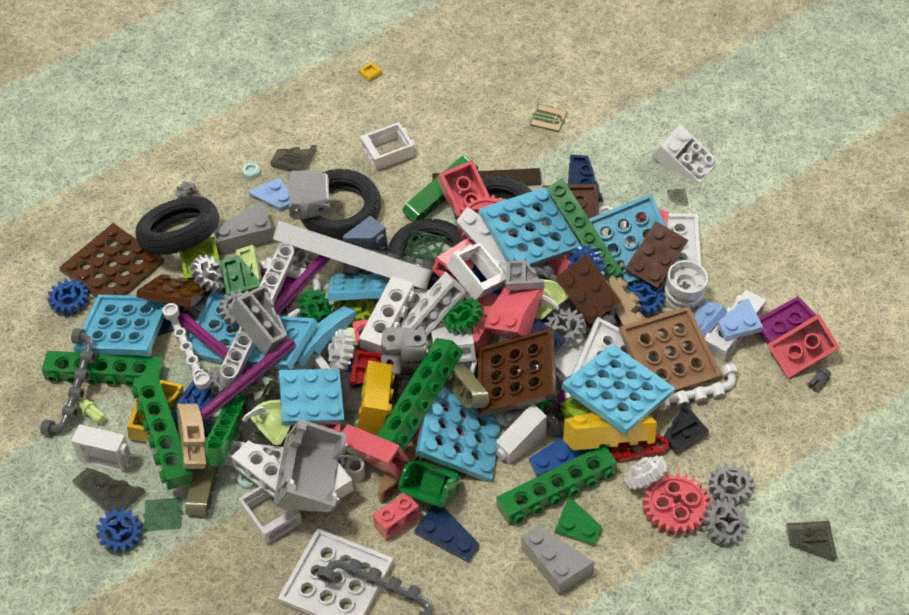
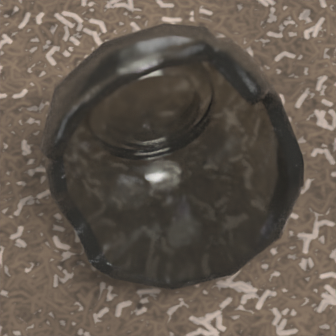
(555, 423)

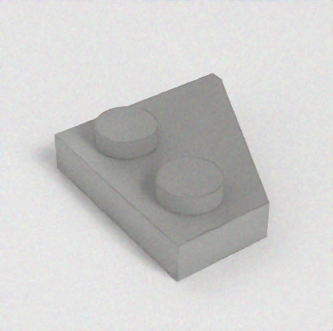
(521, 276)

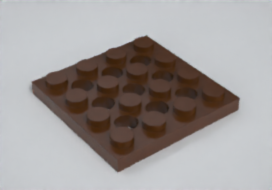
(111, 274)
(506, 350)

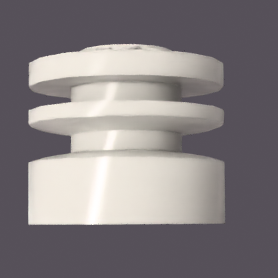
(685, 285)

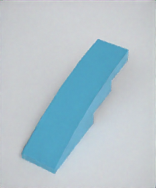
(325, 331)

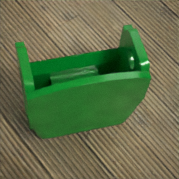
(429, 482)

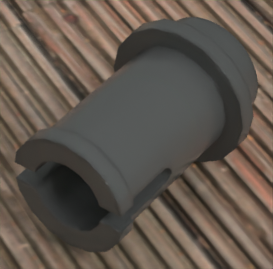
(819, 379)

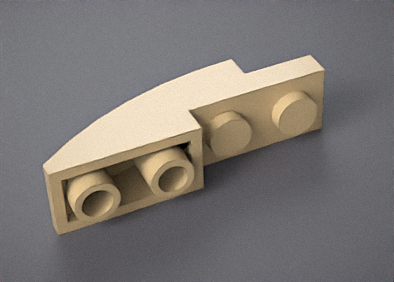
(630, 303)
(191, 435)

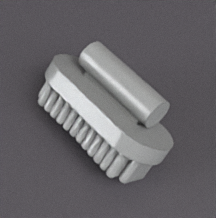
(509, 417)

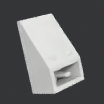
(685, 155)

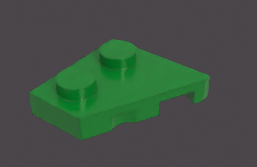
(238, 275)
(578, 524)

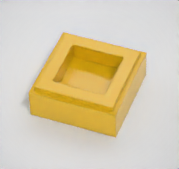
(370, 71)

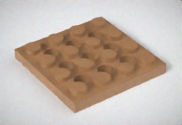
(682, 358)

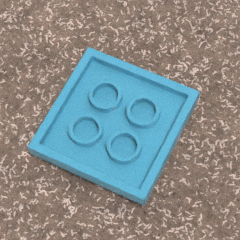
(356, 286)
(299, 331)
(311, 396)

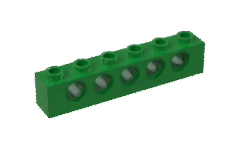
(582, 226)
(107, 368)
(150, 386)
(421, 392)
(545, 484)

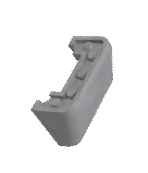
(309, 468)

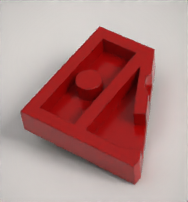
(360, 363)

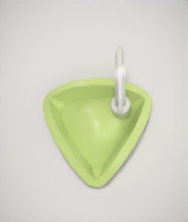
(551, 299)
(269, 420)

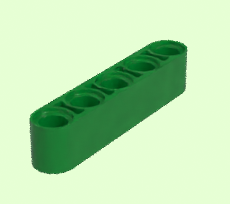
(429, 197)
(224, 431)

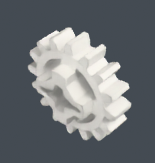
(341, 350)
(645, 472)

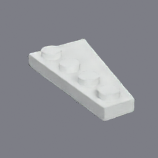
(476, 230)

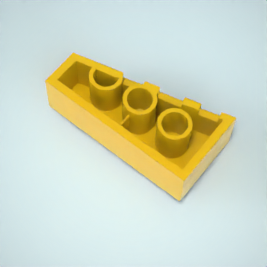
(591, 430)

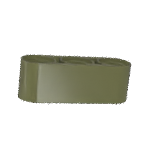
(467, 388)
(199, 493)

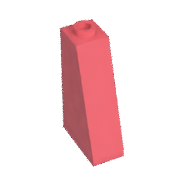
(375, 450)

